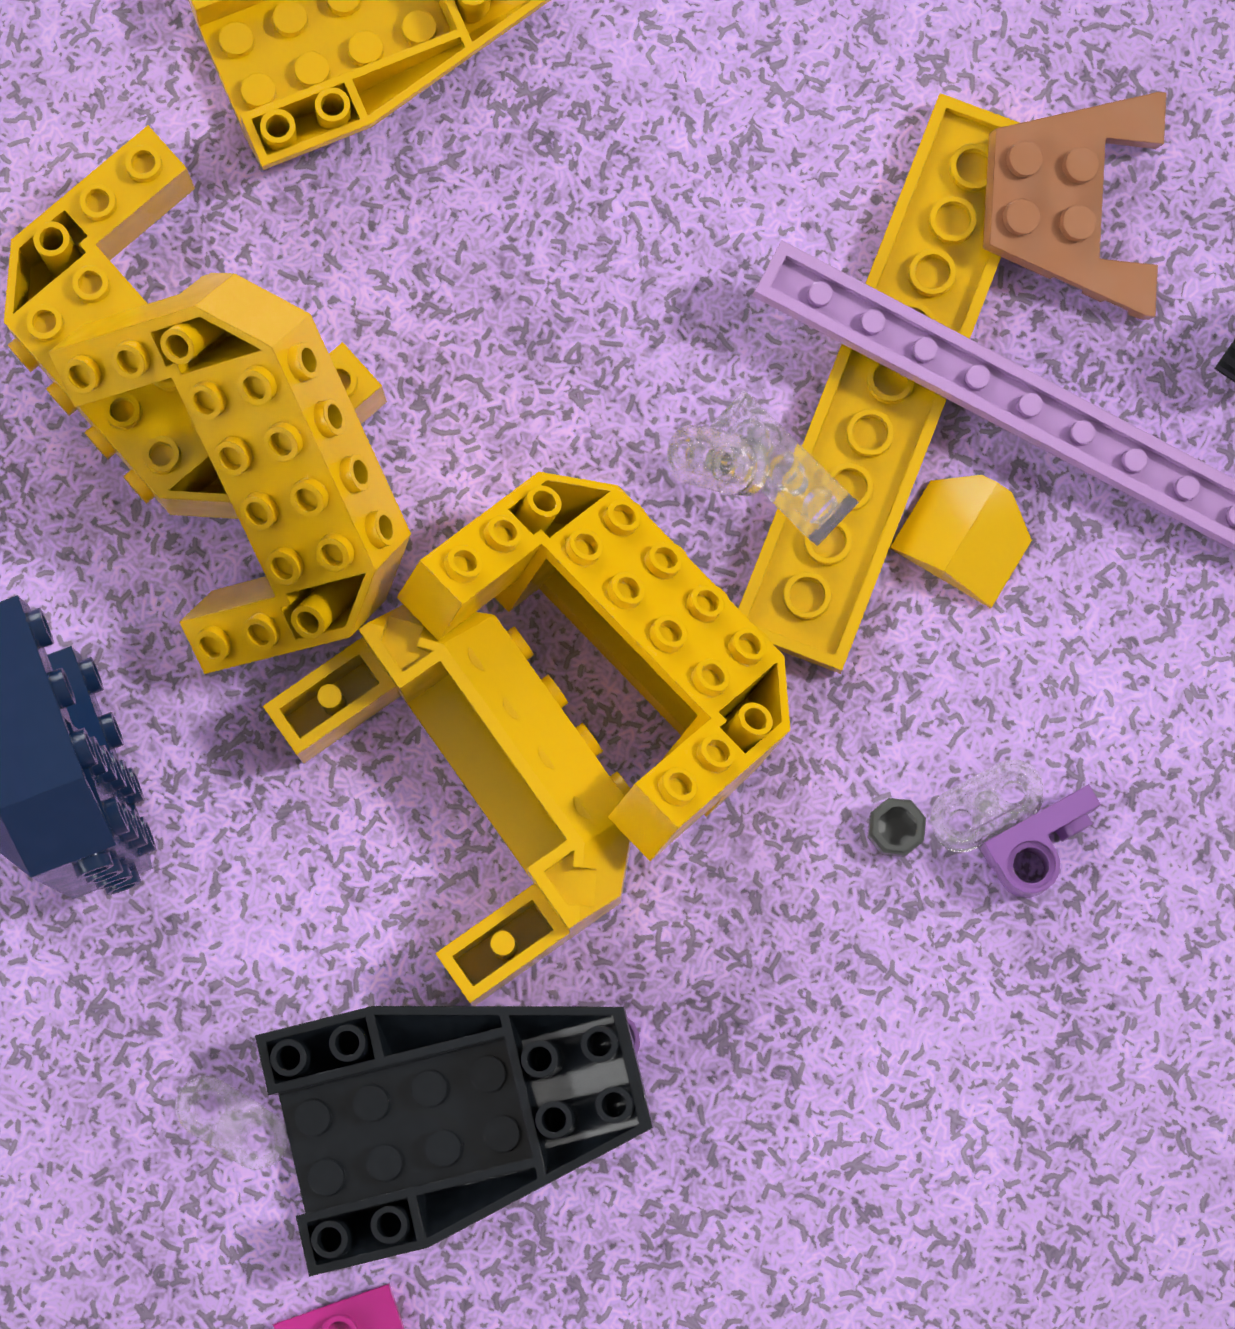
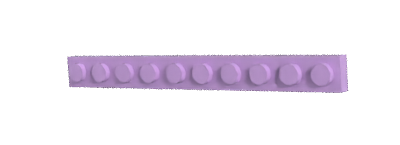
(1000, 391)

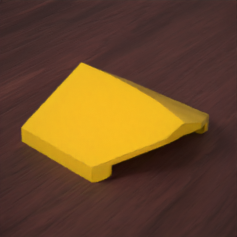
(966, 535)

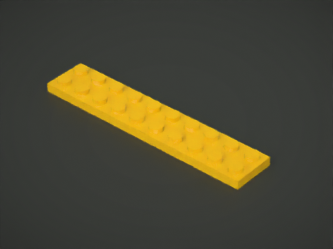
(871, 419)

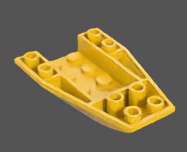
(338, 67)

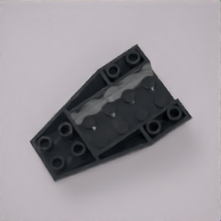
(443, 1116)

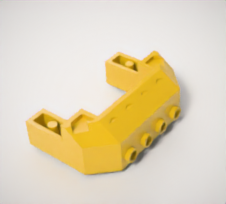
(66, 279)
(281, 449)
(645, 614)
(513, 755)

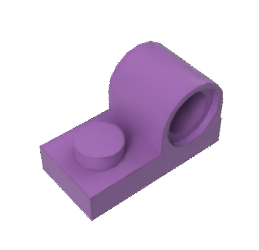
(1032, 835)

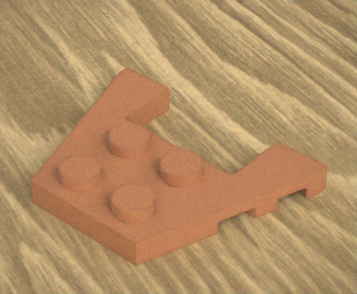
(1049, 197)

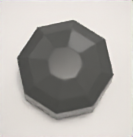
(896, 827)

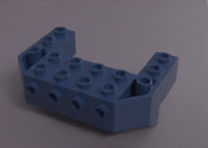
(62, 787)

